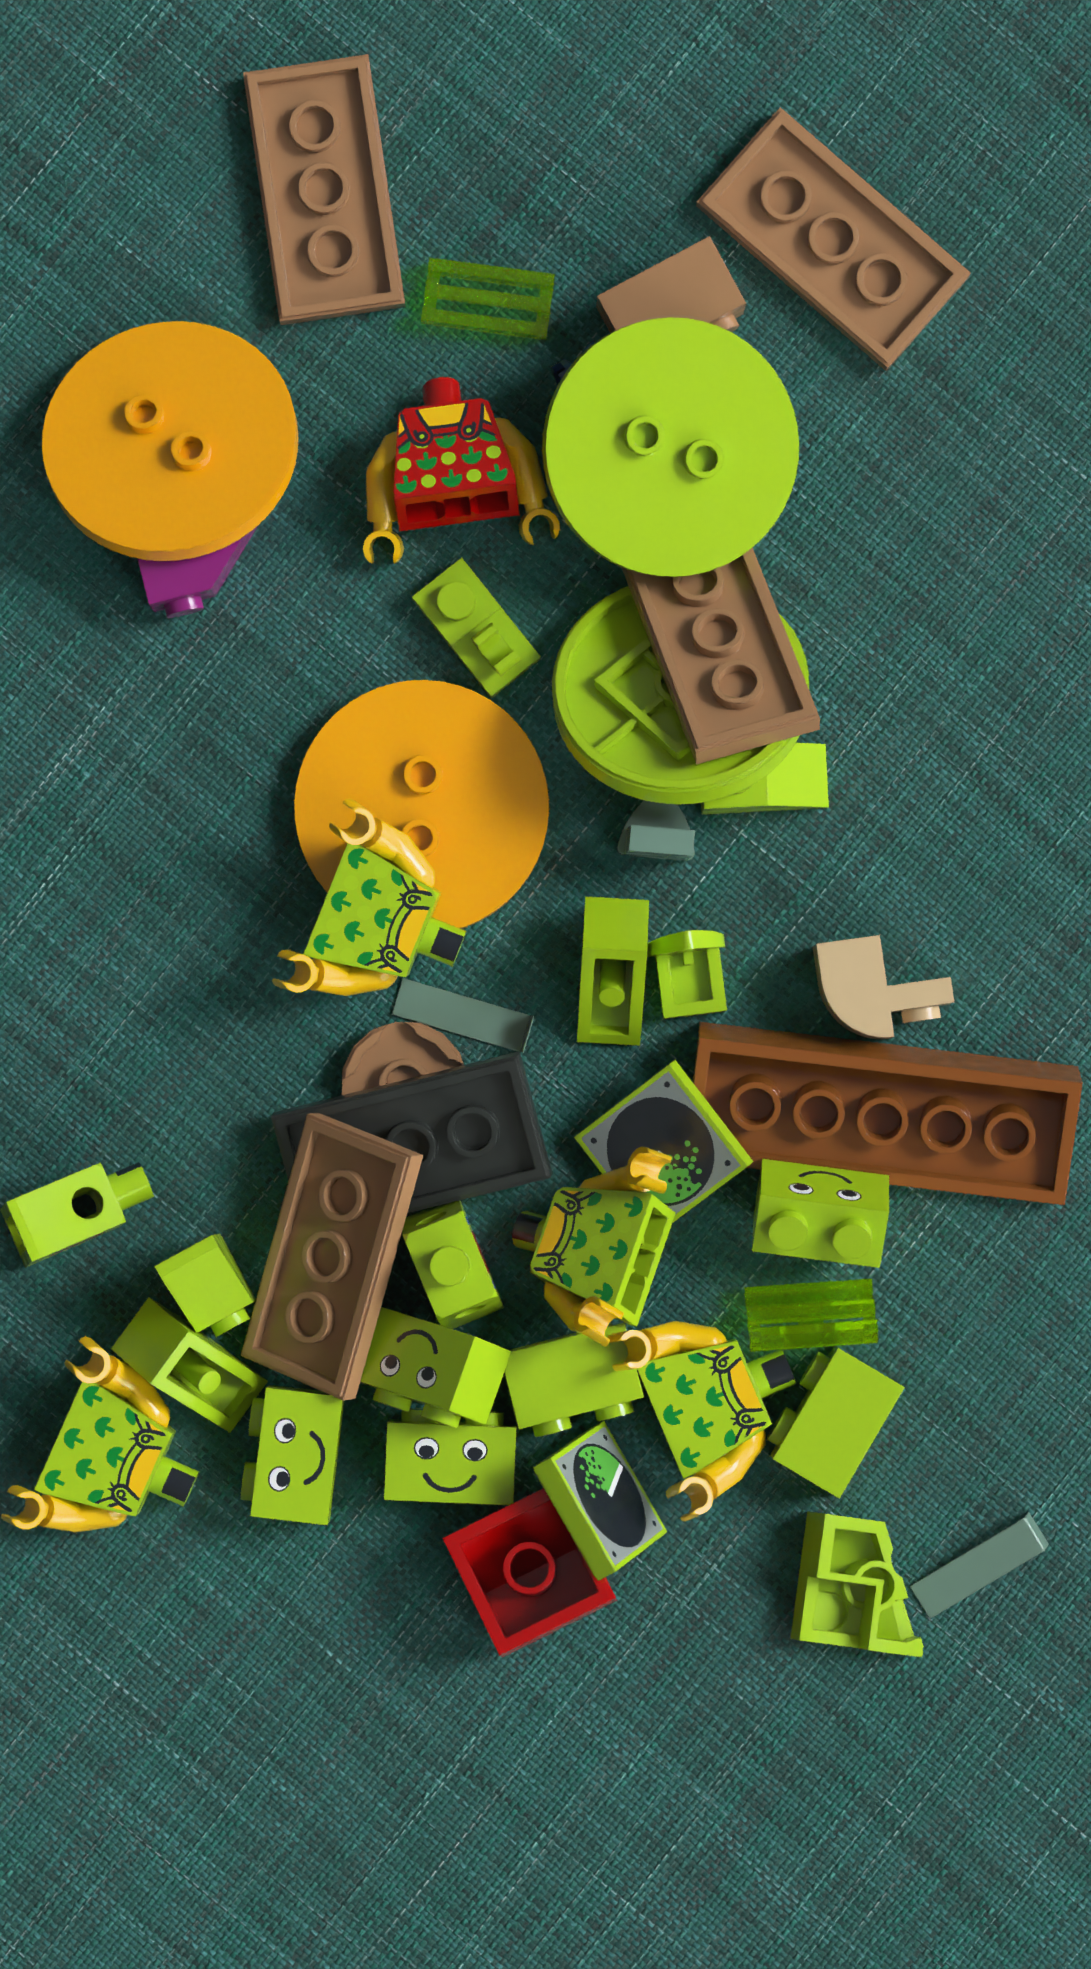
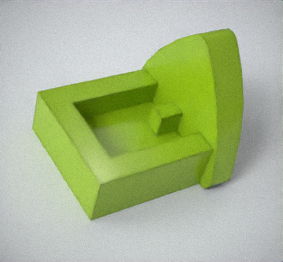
(689, 973)

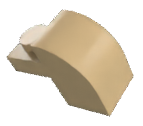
(857, 992)

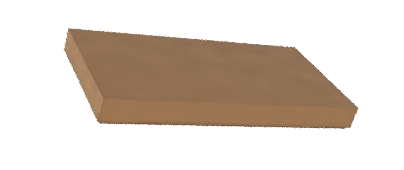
(324, 189)
(833, 239)
(724, 658)
(331, 1256)

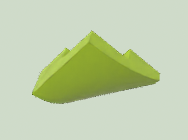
(850, 1588)

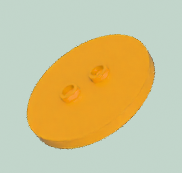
(170, 441)
(442, 772)

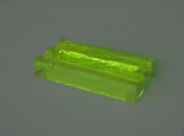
(489, 274)
(810, 1306)

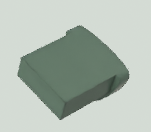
(657, 832)

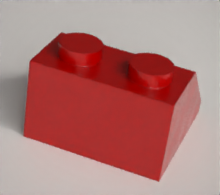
(525, 1573)

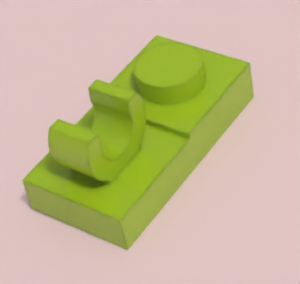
(476, 627)

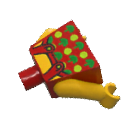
(452, 468)

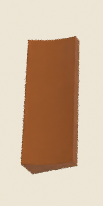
(894, 1110)

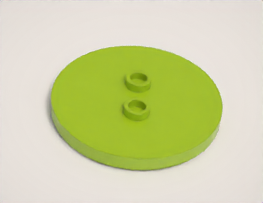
(670, 447)
(623, 721)

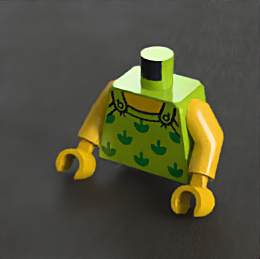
(373, 915)
(600, 1245)
(705, 1402)
(106, 1453)

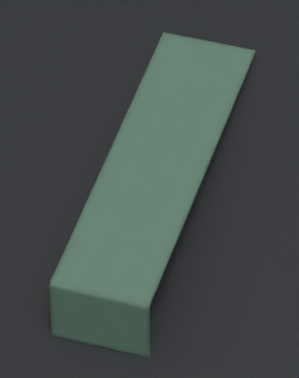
(463, 1015)
(980, 1566)

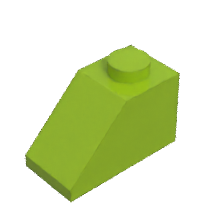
(793, 785)
(613, 970)
(208, 1285)
(188, 1365)

